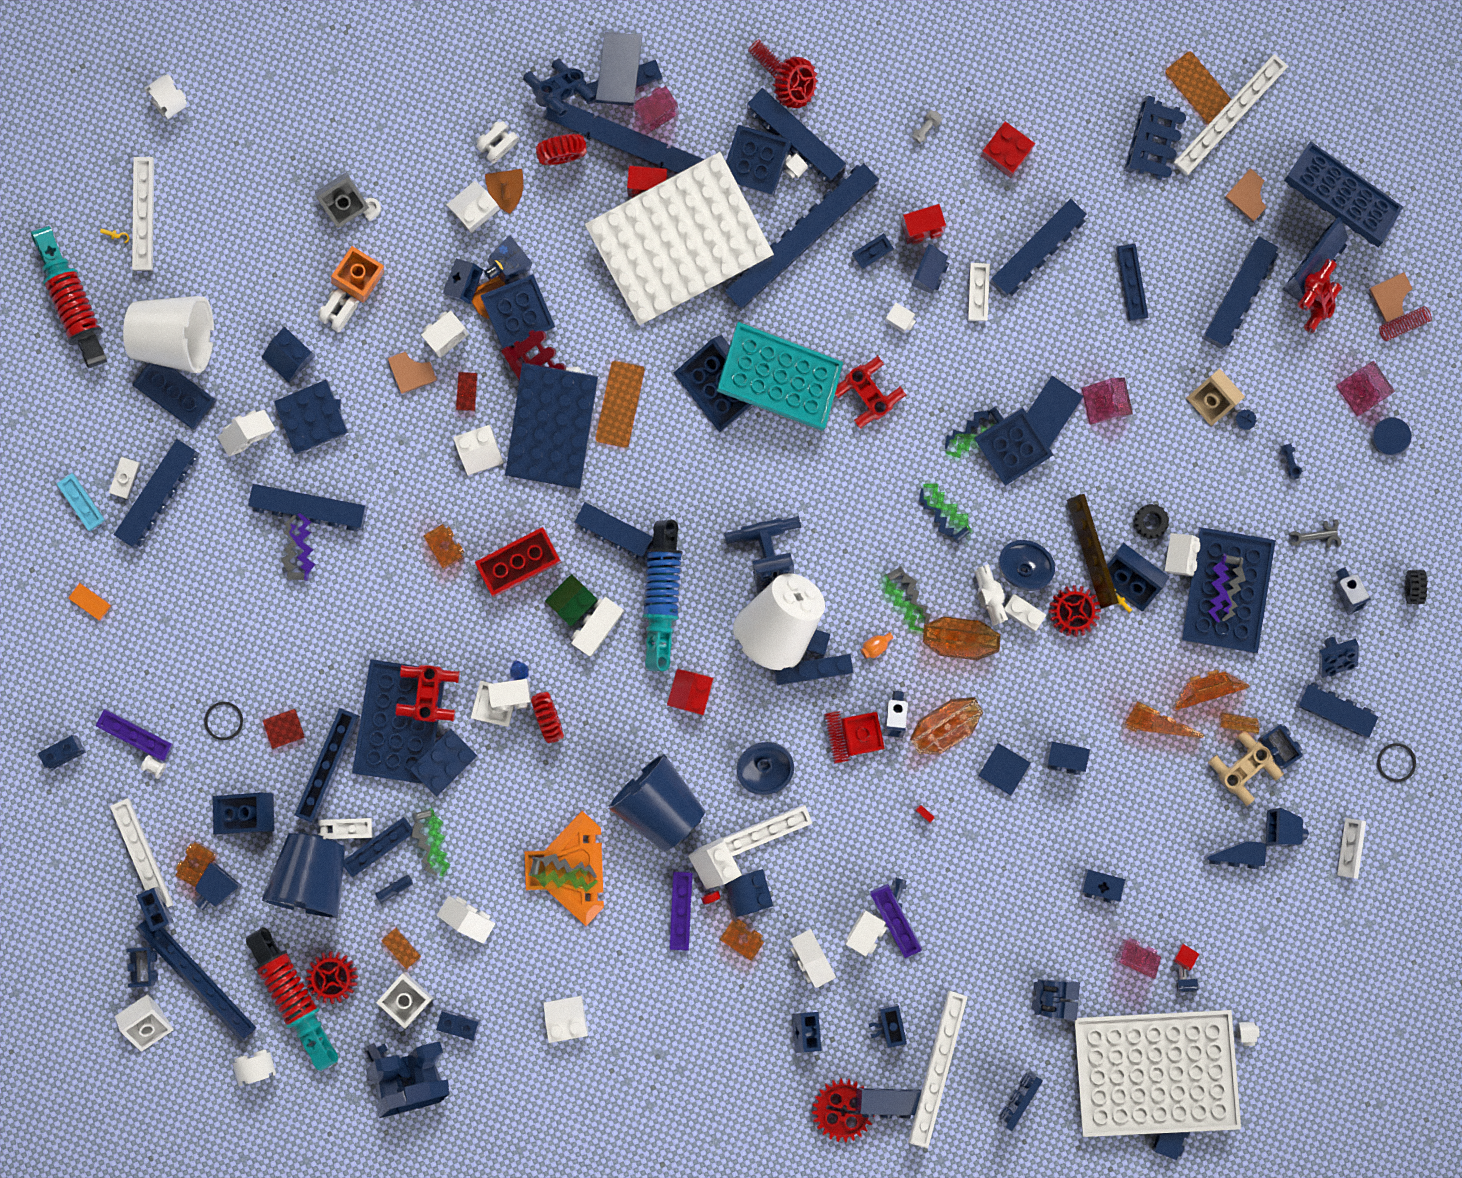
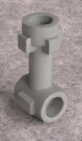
(933, 119)

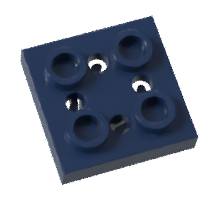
(1338, 657)

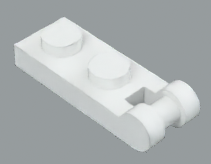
(346, 828)

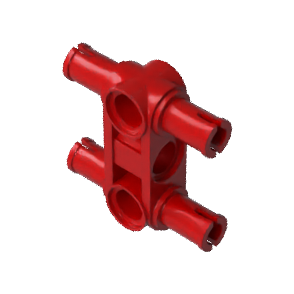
(1320, 295)
(869, 392)
(427, 693)

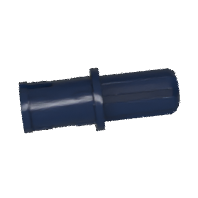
(394, 888)

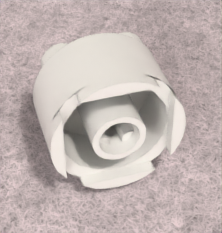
(166, 97)
(253, 1068)

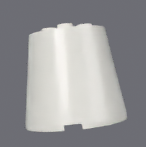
(170, 332)
(780, 622)

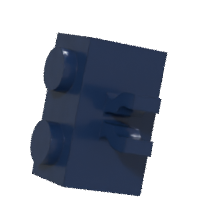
(892, 1026)

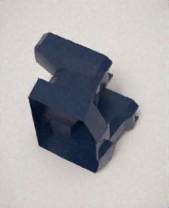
(425, 1085)

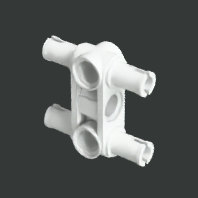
(990, 595)

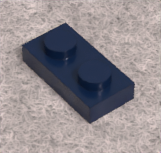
(872, 251)

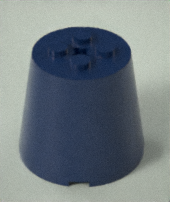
(659, 805)
(307, 875)

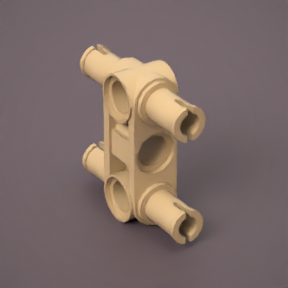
(1245, 767)

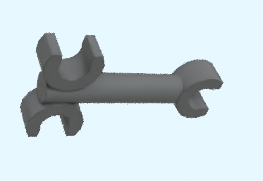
(1330, 533)

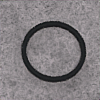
(206, 721)
(1379, 762)

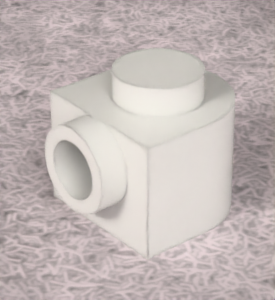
(795, 166)
(1247, 1033)

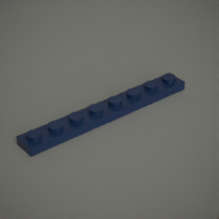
(198, 980)

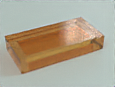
(1239, 722)
(401, 948)

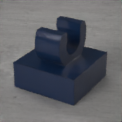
(374, 1052)

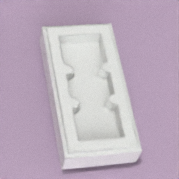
(124, 478)

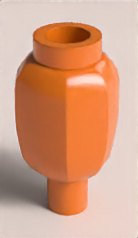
(876, 645)

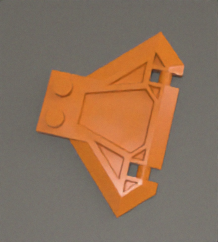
(571, 847)

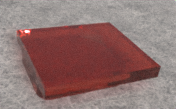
(283, 728)

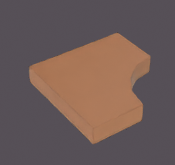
(1247, 196)
(1390, 296)
(409, 373)

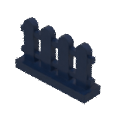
(1145, 126)

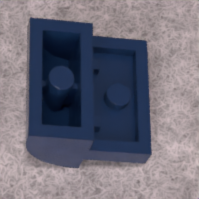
(748, 893)

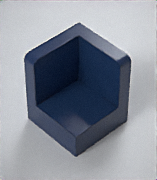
(818, 642)

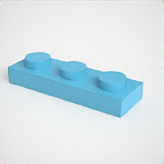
(81, 502)

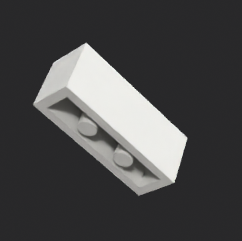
(597, 626)

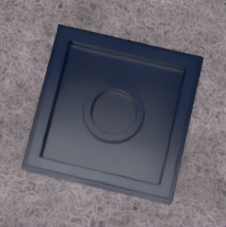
(1004, 769)

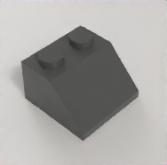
(341, 200)

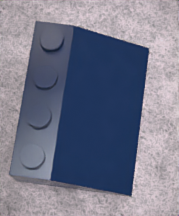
(1326, 247)
(701, 378)

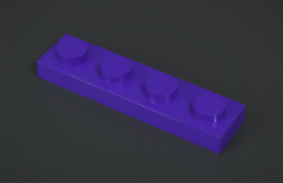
(134, 735)
(681, 910)
(896, 920)

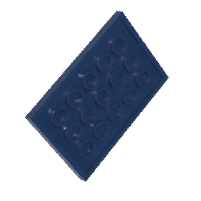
(1343, 194)
(551, 425)
(1244, 628)
(390, 742)

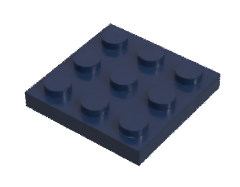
(757, 159)
(517, 310)
(311, 417)
(1013, 446)
(1020, 1100)

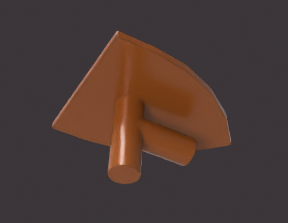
(506, 188)

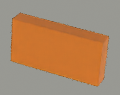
(89, 601)

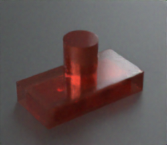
(467, 391)

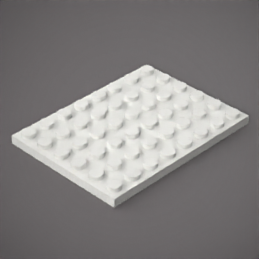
(679, 238)
(1157, 1073)

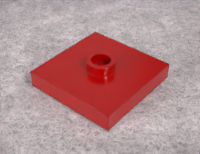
(862, 733)

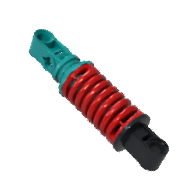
(69, 299)
(298, 1009)

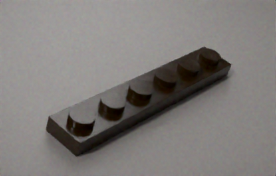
(1092, 551)

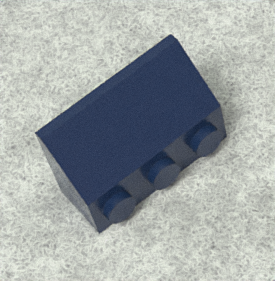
(1135, 577)

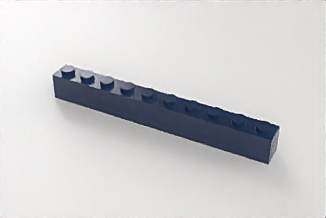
(802, 236)

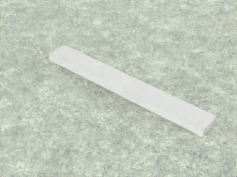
(1230, 115)
(937, 1069)

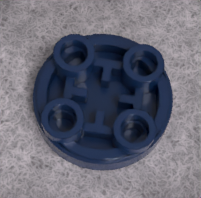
(1391, 436)

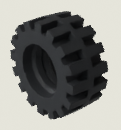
(1151, 533)
(1416, 586)

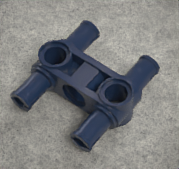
(559, 87)

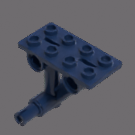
(771, 565)

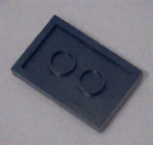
(443, 762)

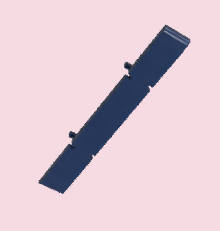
(623, 138)

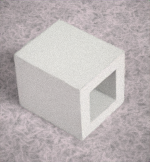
(900, 318)

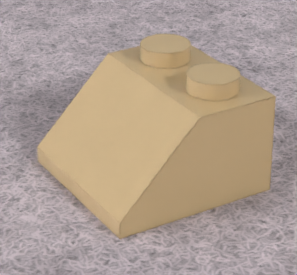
(1215, 397)

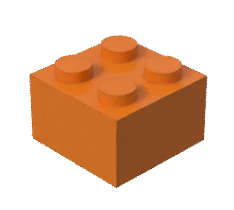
(357, 274)

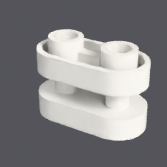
(498, 131)
(327, 312)

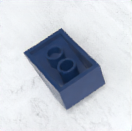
(243, 813)

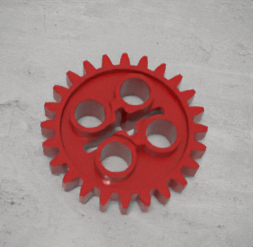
(839, 1127)

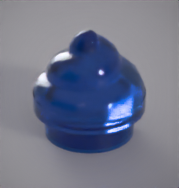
(519, 670)

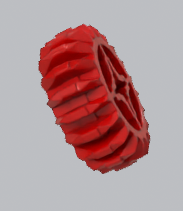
(795, 82)
(561, 149)
(1082, 616)
(547, 717)
(325, 972)

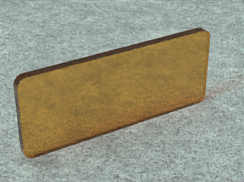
(1198, 86)
(620, 404)

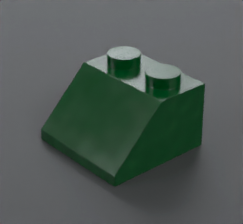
(571, 600)

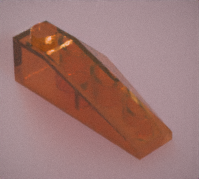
(1147, 719)

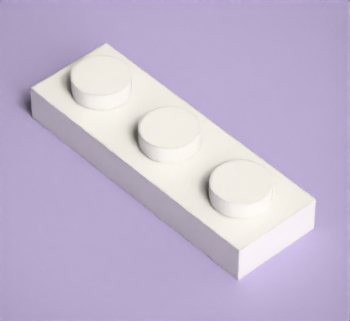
(978, 292)
(1351, 848)

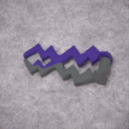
(299, 541)
(1223, 594)

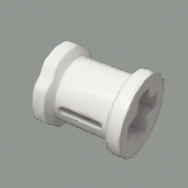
(153, 766)

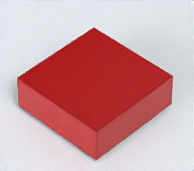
(924, 813)
(1186, 957)

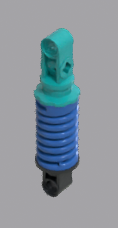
(660, 594)

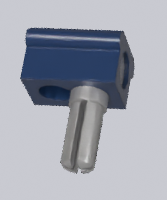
(1185, 984)

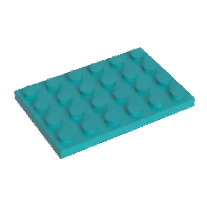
(780, 376)

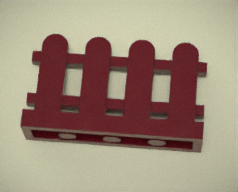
(515, 353)

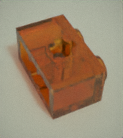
(436, 538)
(185, 868)
(731, 938)

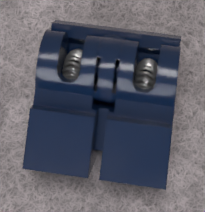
(1054, 998)

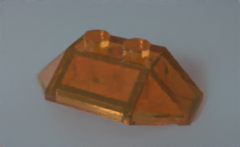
(961, 638)
(1208, 688)
(946, 726)

